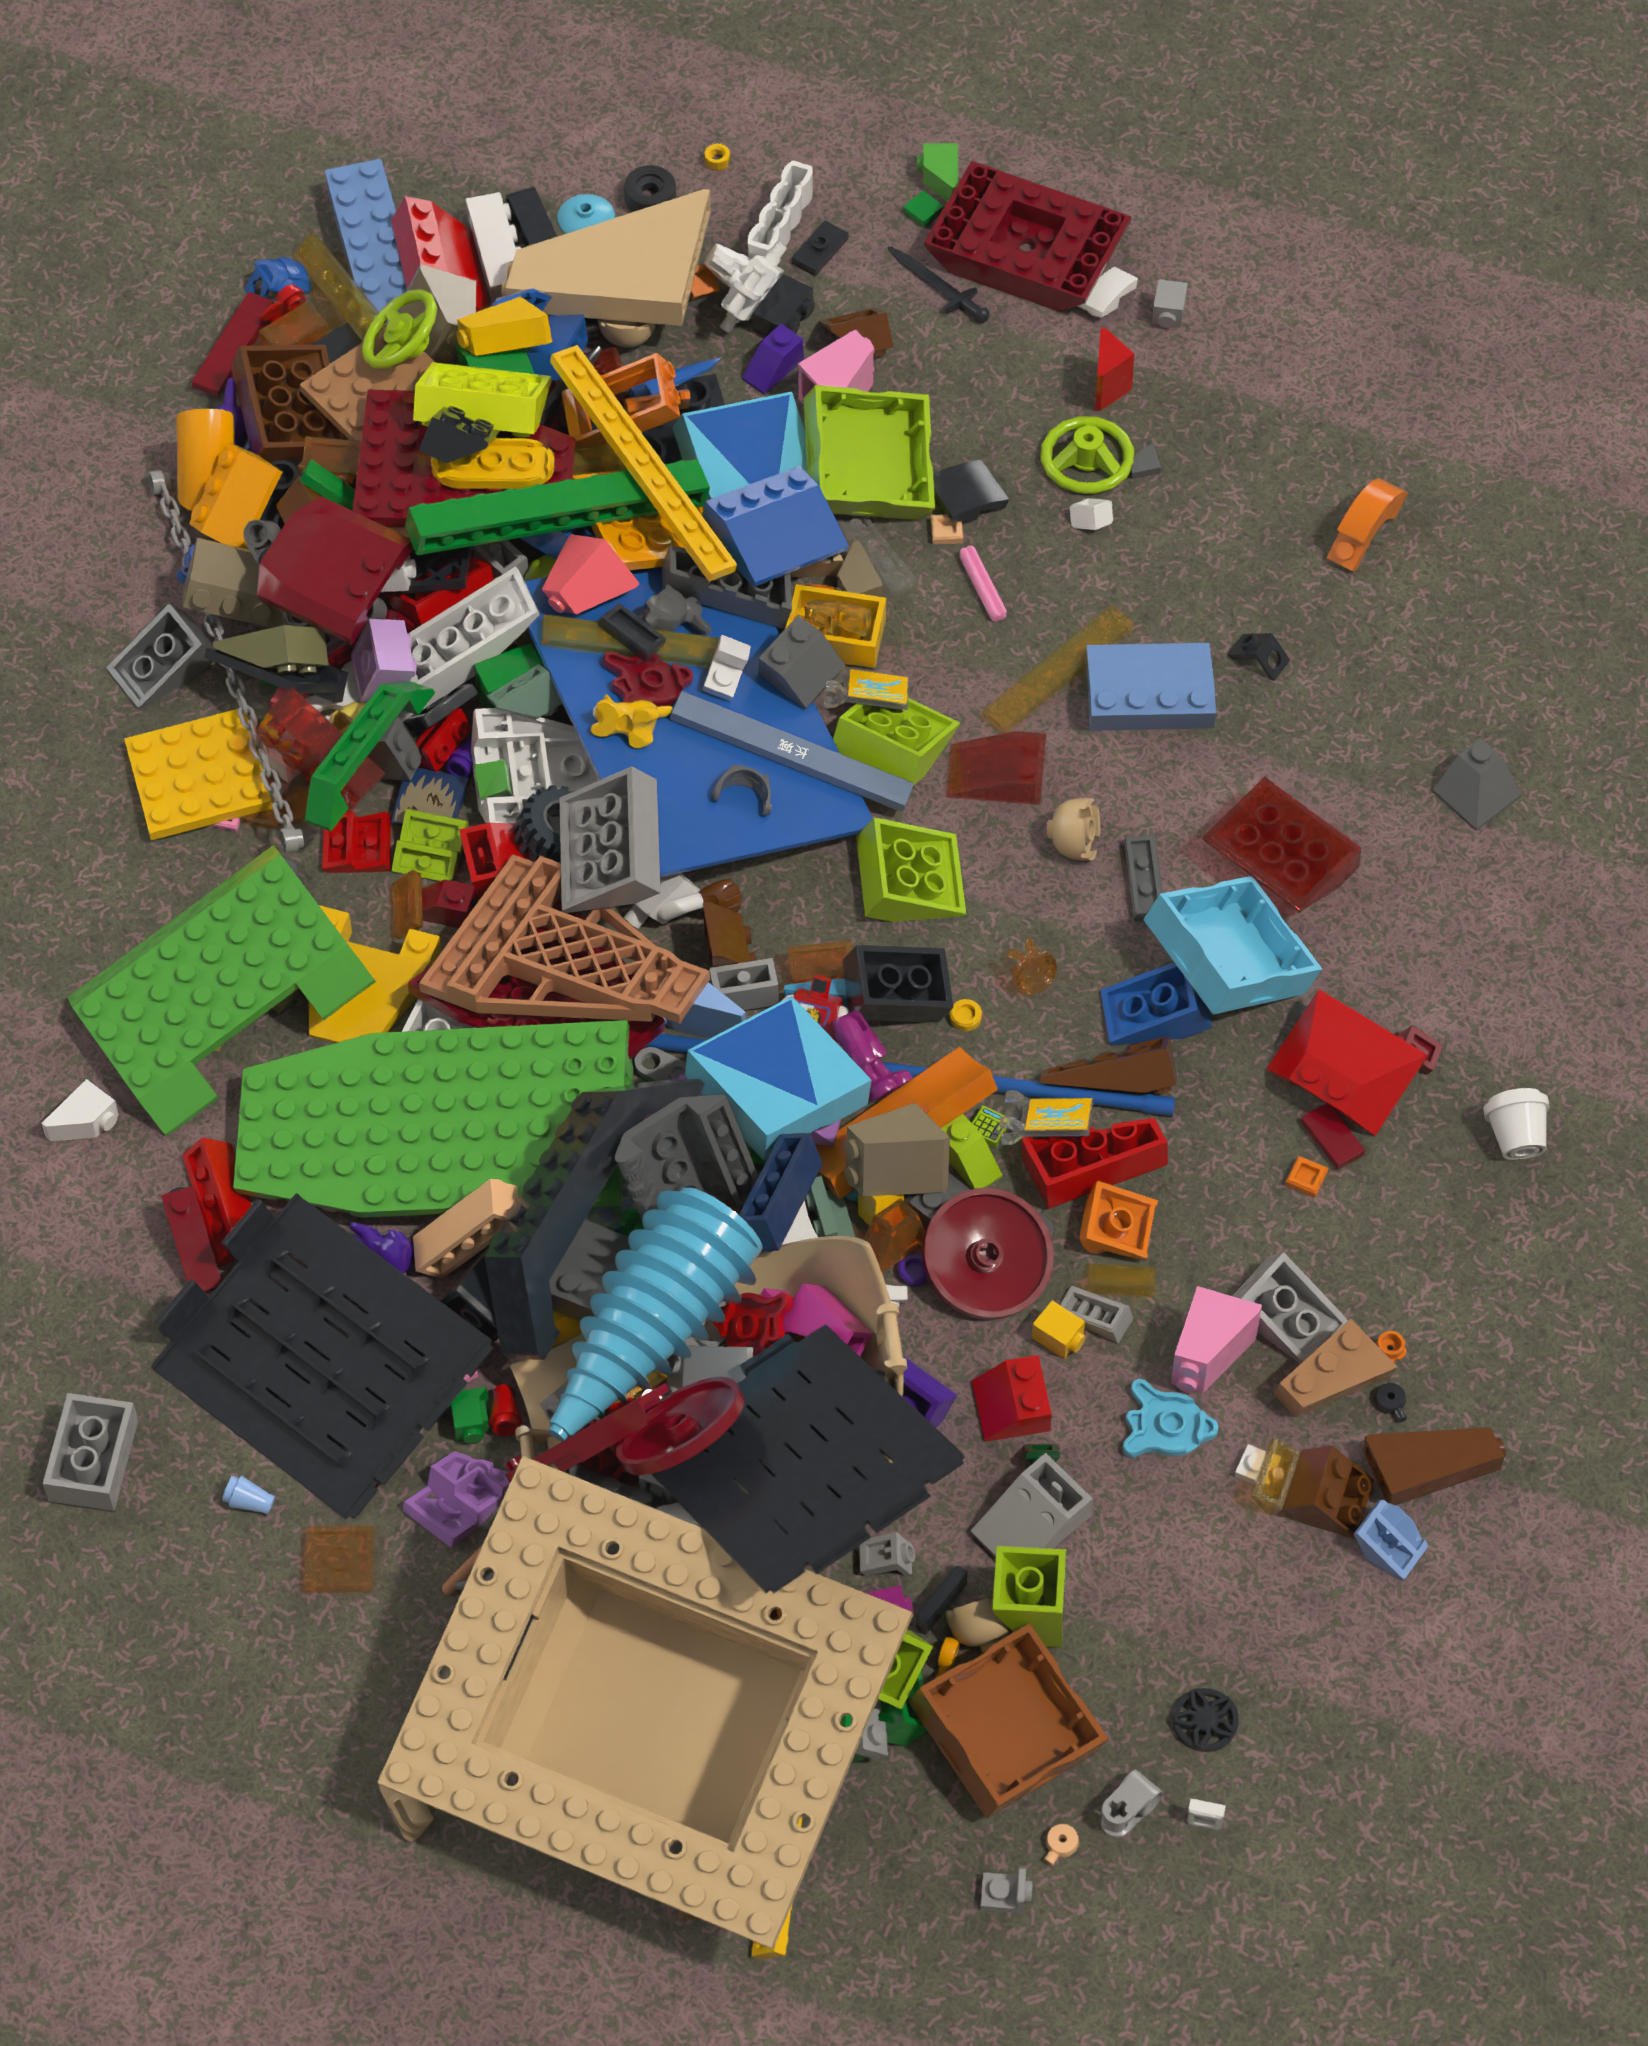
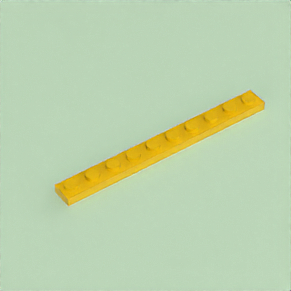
(643, 463)

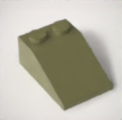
(280, 648)

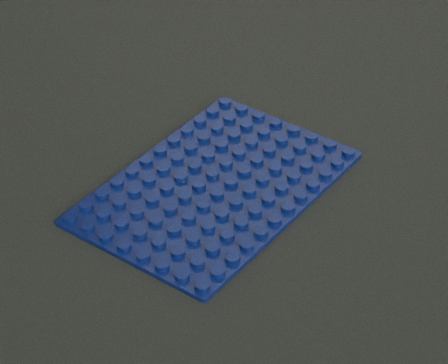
(689, 763)

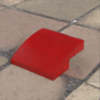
(358, 844)

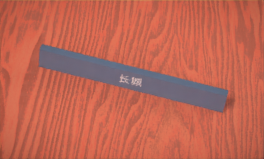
(791, 751)

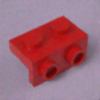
(442, 739)

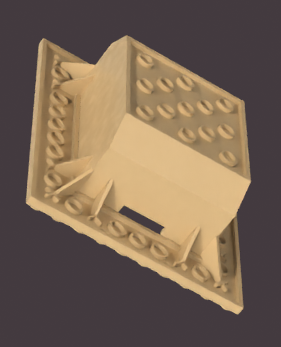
(645, 1703)

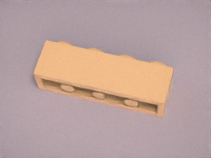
(463, 1229)

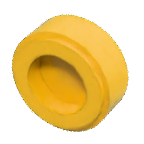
(965, 1015)

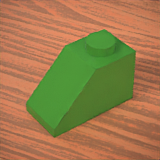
(939, 167)

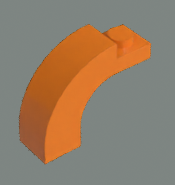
(1363, 519)

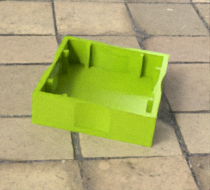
(870, 451)

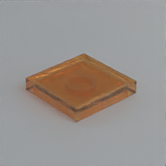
(339, 1559)

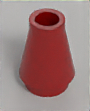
(504, 1412)

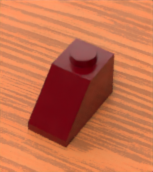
(448, 902)

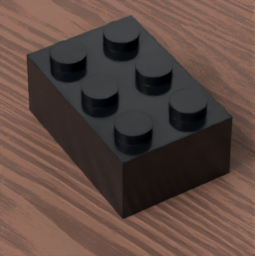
(898, 983)

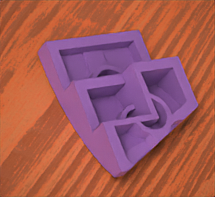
(466, 1493)

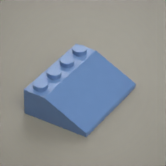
(1150, 686)

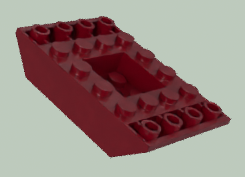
(999, 212)

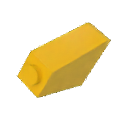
(504, 328)

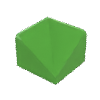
(493, 779)

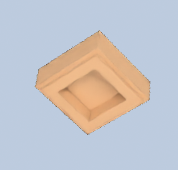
(946, 531)

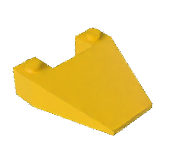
(386, 999)

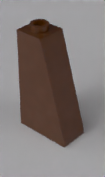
(1429, 1461)

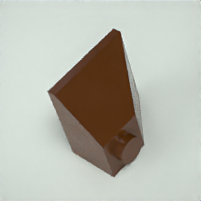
(869, 324)

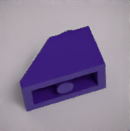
(774, 359)

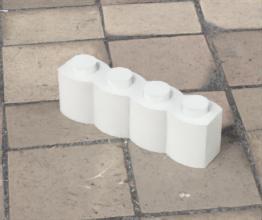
(783, 211)

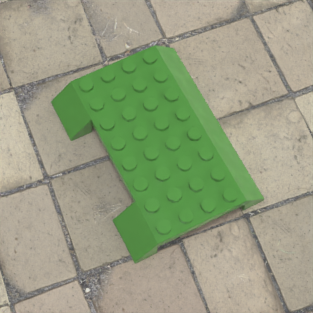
(211, 979)

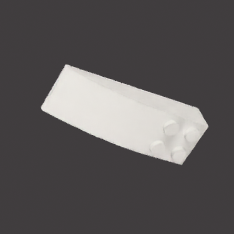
(470, 633)

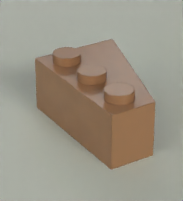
(1335, 1370)

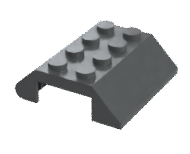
(689, 1146)

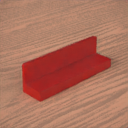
(212, 1174)

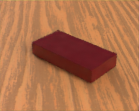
(1332, 1136)

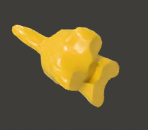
(632, 719)

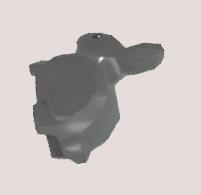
(671, 610)

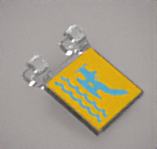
(868, 689)
(1045, 1117)

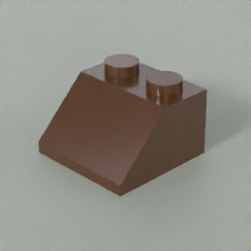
(725, 936)

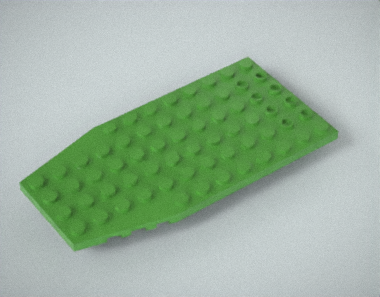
(420, 1114)

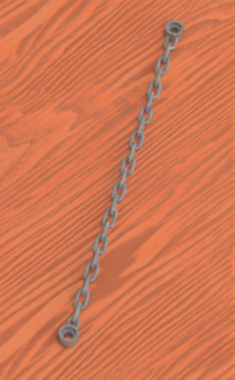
(290, 838)

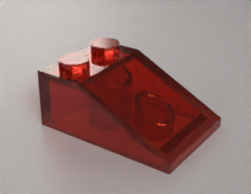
(999, 768)

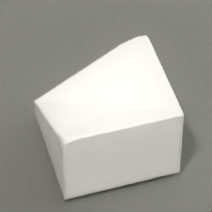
(1091, 514)

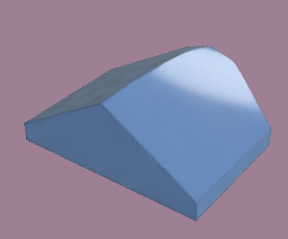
(1390, 1539)

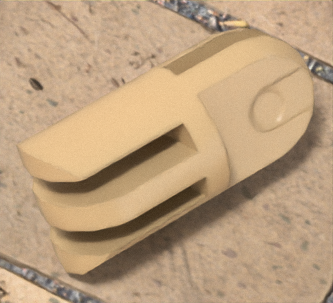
(409, 1814)

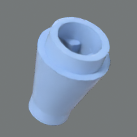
(247, 1496)

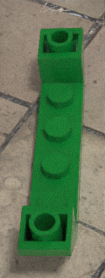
(325, 801)

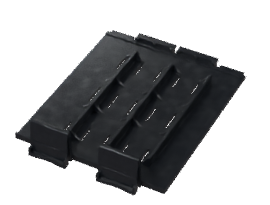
(881, 1422)
(298, 1435)

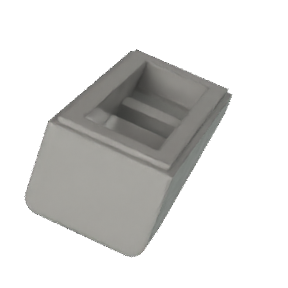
(1120, 1312)

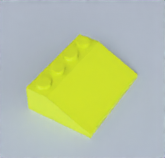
(501, 397)

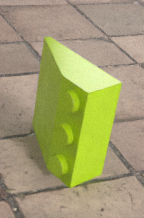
(893, 738)
(909, 872)

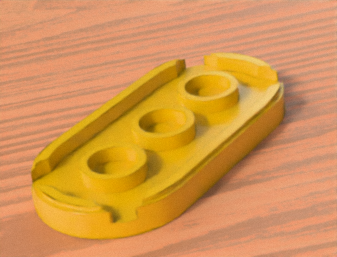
(502, 465)

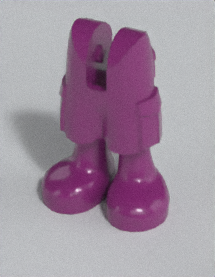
(866, 1051)

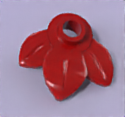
(287, 300)

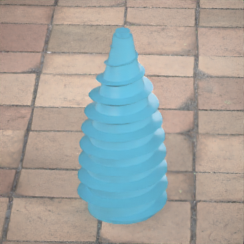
(656, 1301)

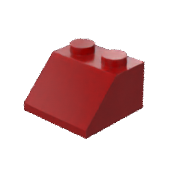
(1013, 1399)

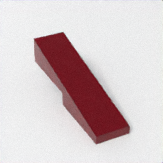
(241, 331)

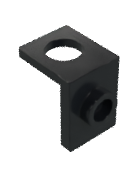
(1259, 647)

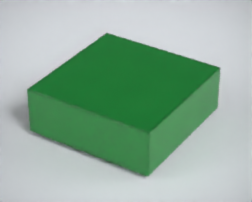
(923, 209)

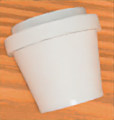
(1519, 1122)

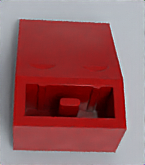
(488, 851)

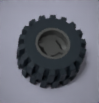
(539, 824)

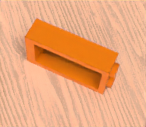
(619, 381)

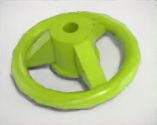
(404, 335)
(1087, 453)

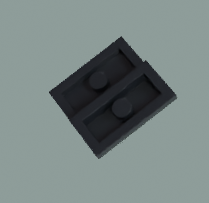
(967, 490)

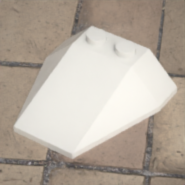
(536, 754)

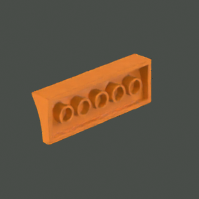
(940, 1091)

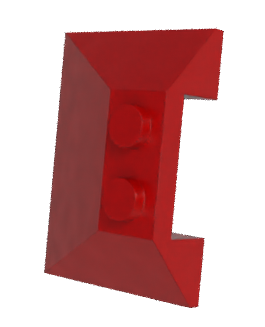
(1347, 1062)

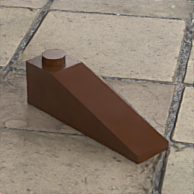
(1141, 1068)

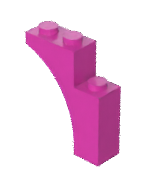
(818, 1306)

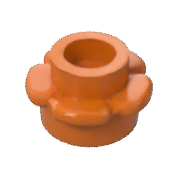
(1393, 1339)

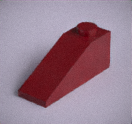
(191, 1238)

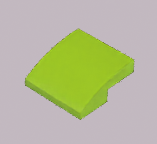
(429, 845)

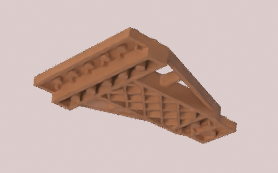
(507, 921)

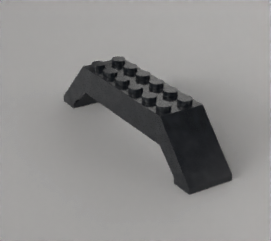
(557, 1204)

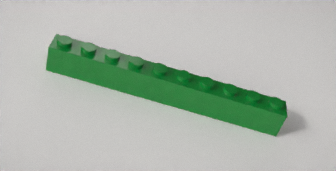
(542, 509)

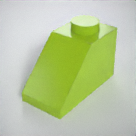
(971, 1154)

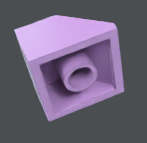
(382, 656)

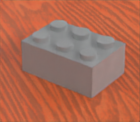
(90, 1452)

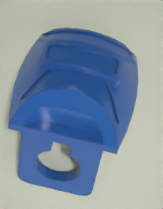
(277, 275)

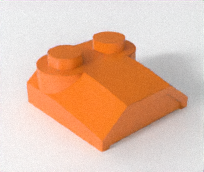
(1117, 1221)

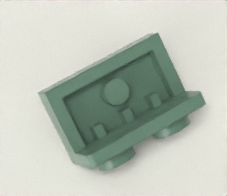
(829, 1211)

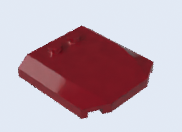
(330, 567)

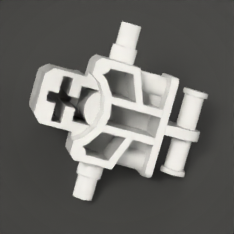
(747, 279)

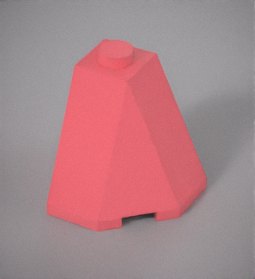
(586, 575)

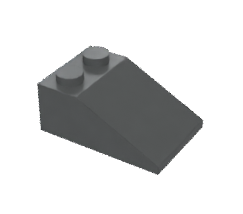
(161, 657)

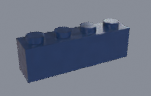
(781, 1188)

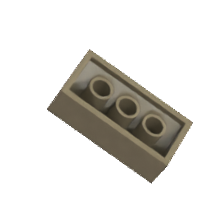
(225, 584)

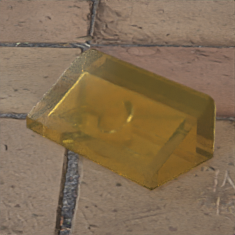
(1121, 1280)
(1275, 1476)

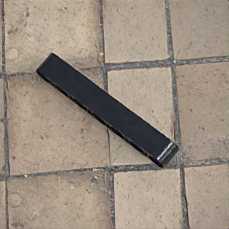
(536, 227)

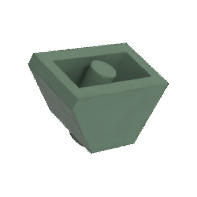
(528, 694)

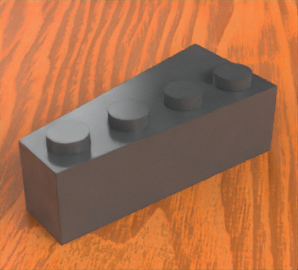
(732, 593)

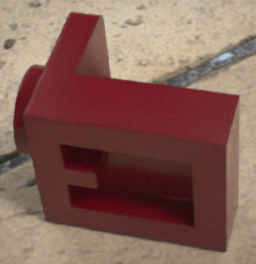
(1424, 1043)

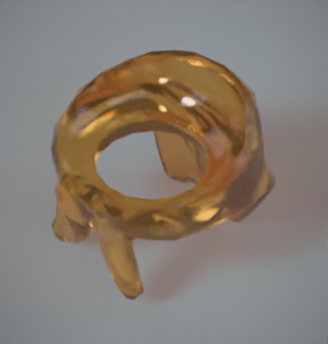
(1033, 970)

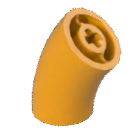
(200, 440)

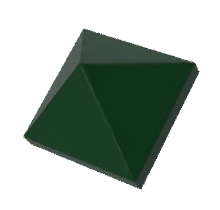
(1035, 1451)

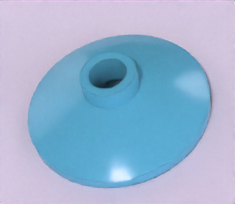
(572, 217)

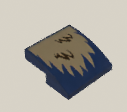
(431, 793)

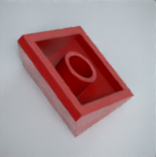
(1114, 370)

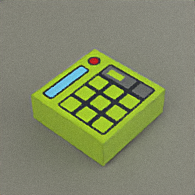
(988, 1124)

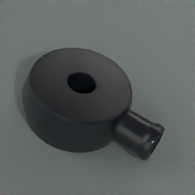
(1394, 1405)

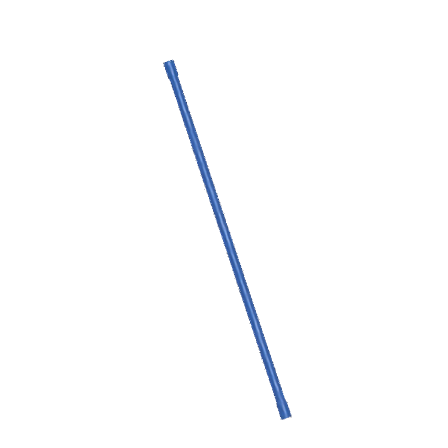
(1146, 1103)

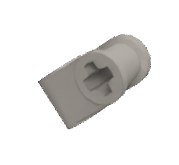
(1132, 1800)

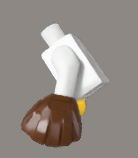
(681, 896)

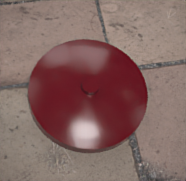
(987, 1253)
(682, 1426)

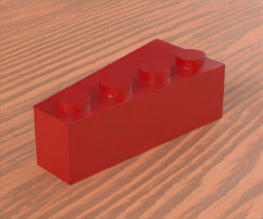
(1071, 1165)

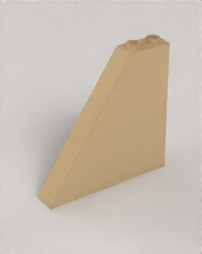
(622, 267)

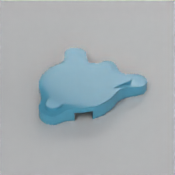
(1165, 1423)

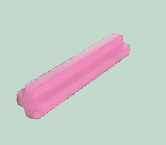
(982, 583)

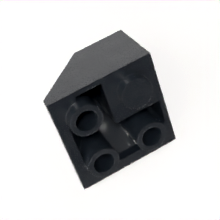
(455, 435)

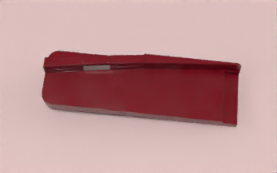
(598, 1435)

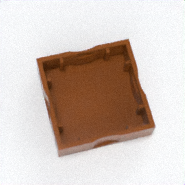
(1008, 1721)

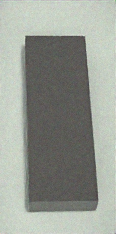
(1142, 873)

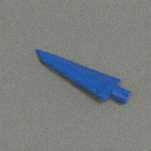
(682, 375)

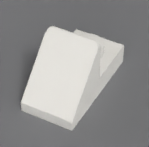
(726, 668)

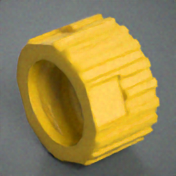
(712, 151)

